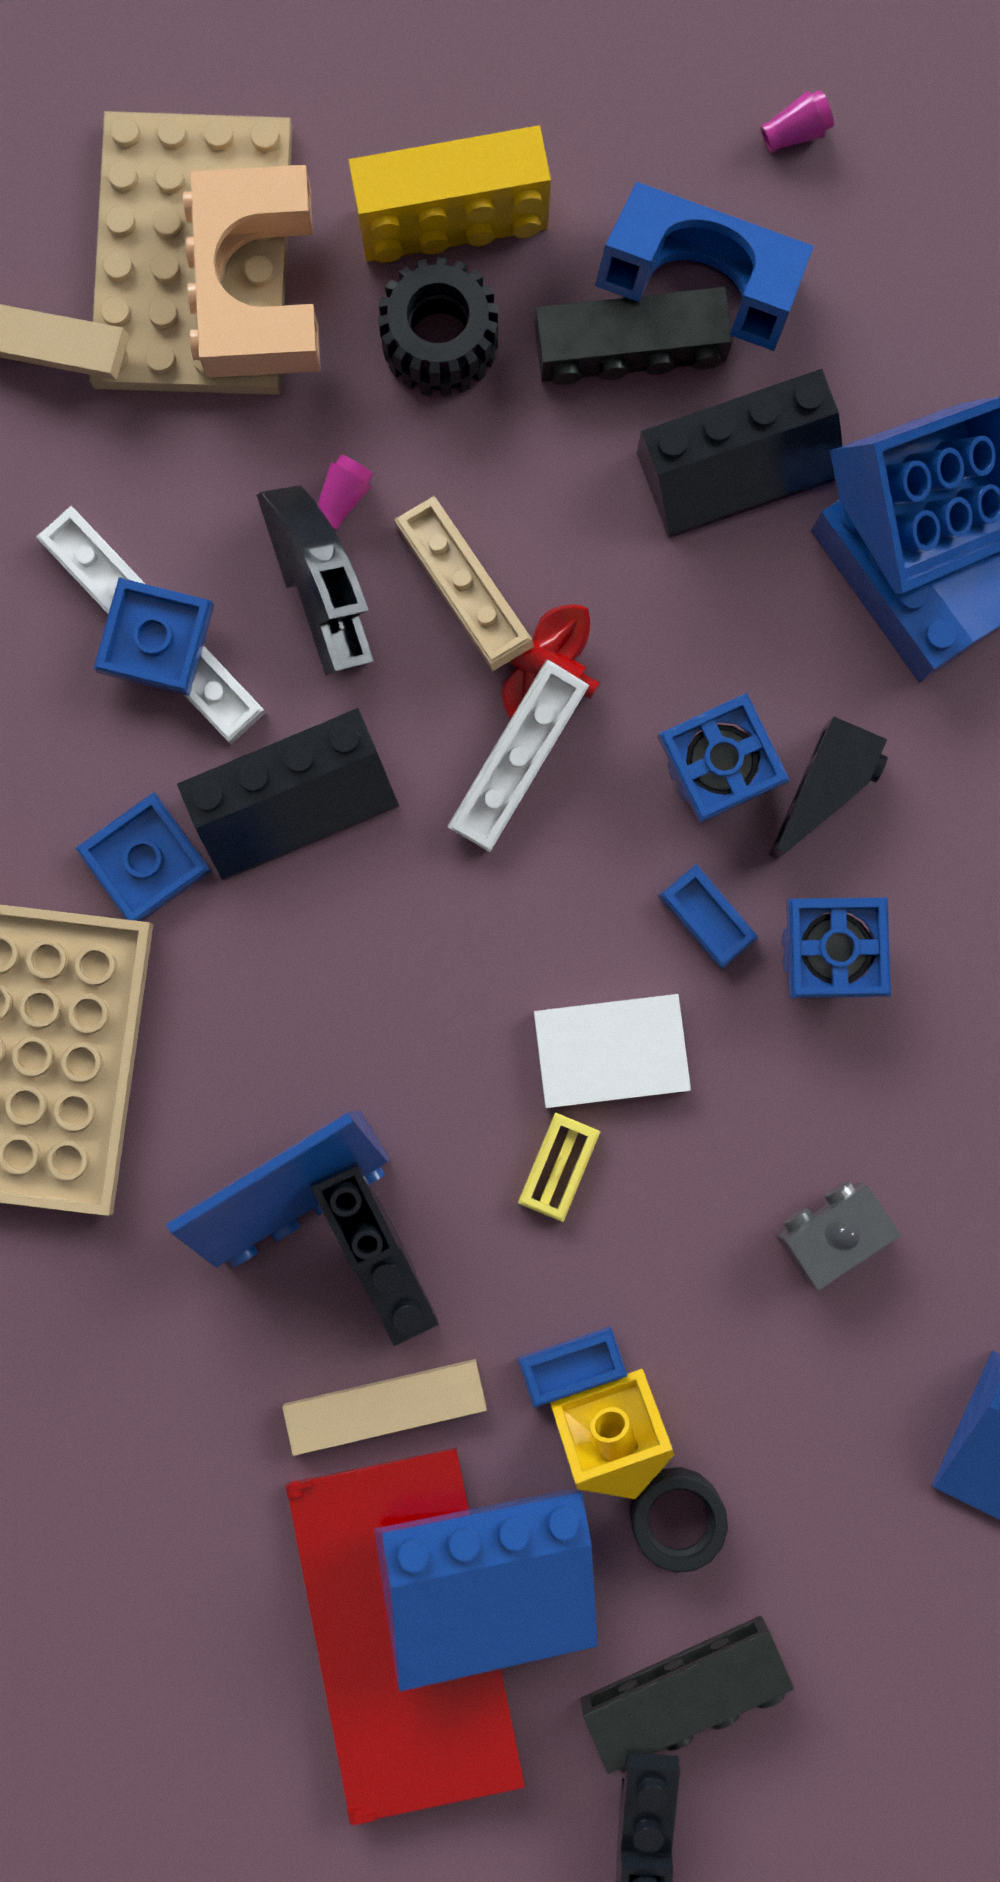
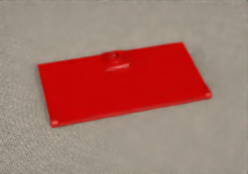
(392, 1744)

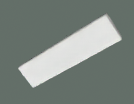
(518, 755)

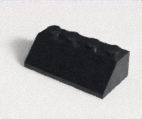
(741, 453)
(288, 794)

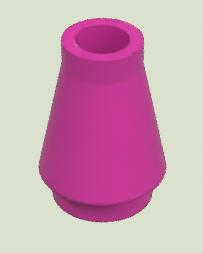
(799, 122)
(343, 489)

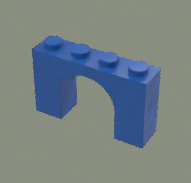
(668, 228)

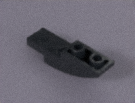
(321, 570)
(375, 1252)
(647, 1818)

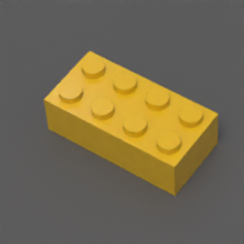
(452, 194)

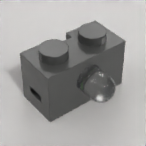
(838, 1234)

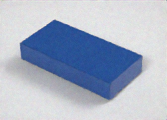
(708, 916)
(572, 1366)

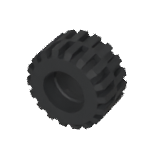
(438, 291)

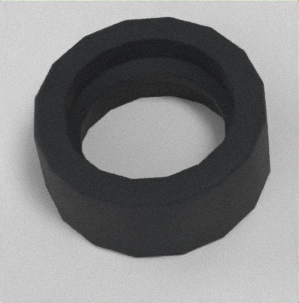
(697, 1554)

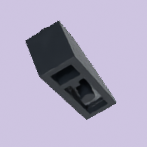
(838, 769)

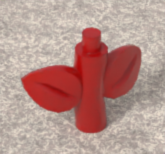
(557, 638)

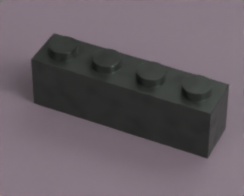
(633, 336)
(686, 1694)

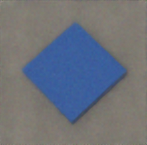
(154, 636)
(143, 859)

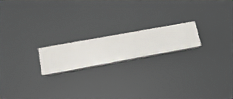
(97, 571)

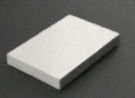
(612, 1051)

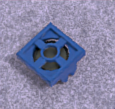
(722, 759)
(836, 949)

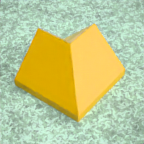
(613, 1436)

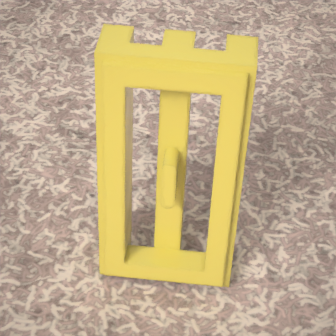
(543, 1205)

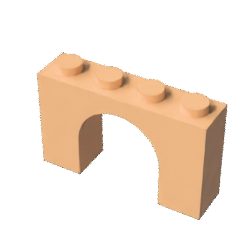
(226, 213)

